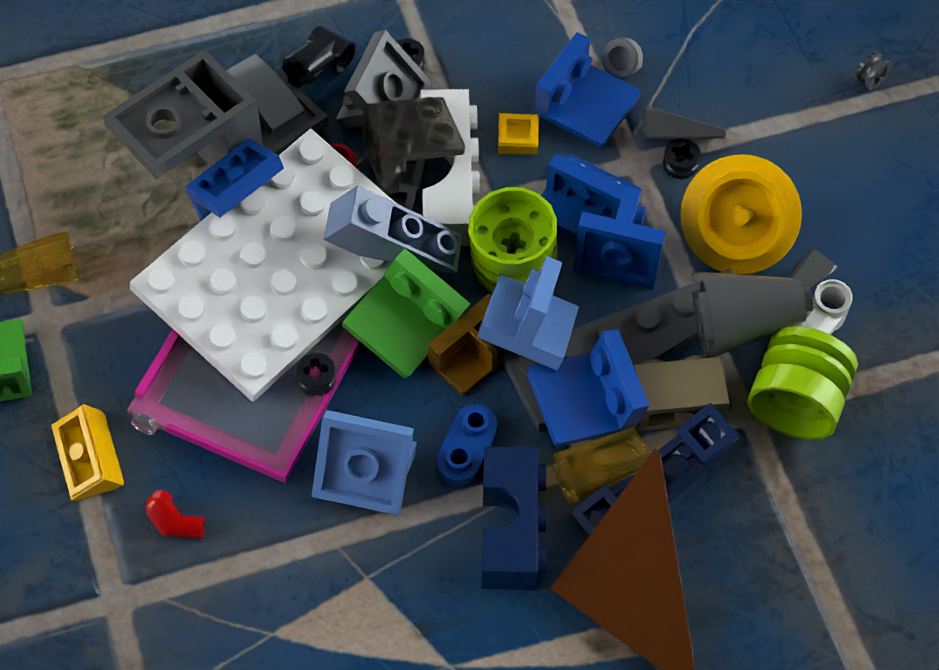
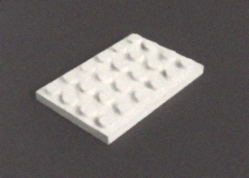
(261, 278)

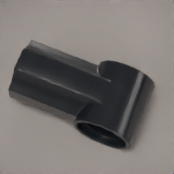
(319, 55)

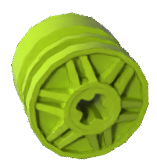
(509, 223)
(803, 383)

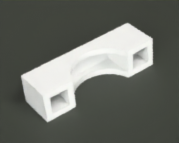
(451, 198)

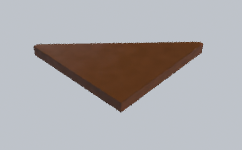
(631, 574)

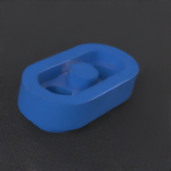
(468, 443)

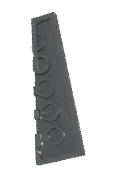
(646, 329)

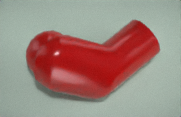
(169, 520)

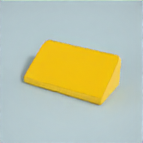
(87, 453)

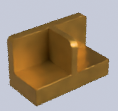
(461, 356)

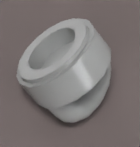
(622, 57)

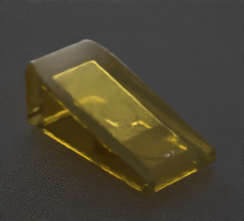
(38, 264)
(598, 463)

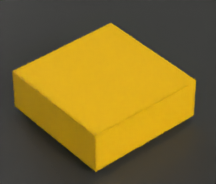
(518, 134)

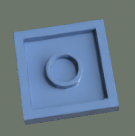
(529, 317)
(363, 462)

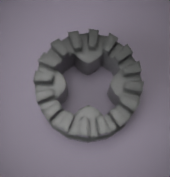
(874, 70)

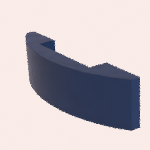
(683, 458)

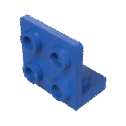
(583, 96)
(233, 178)
(590, 393)

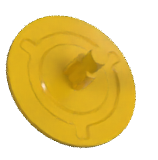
(741, 214)

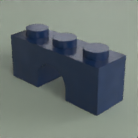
(512, 553)

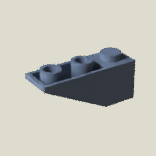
(382, 229)

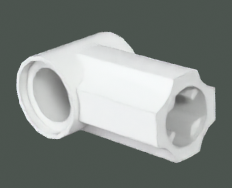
(824, 318)

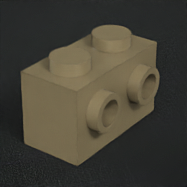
(681, 390)

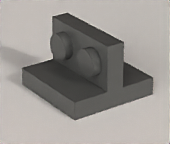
(381, 76)

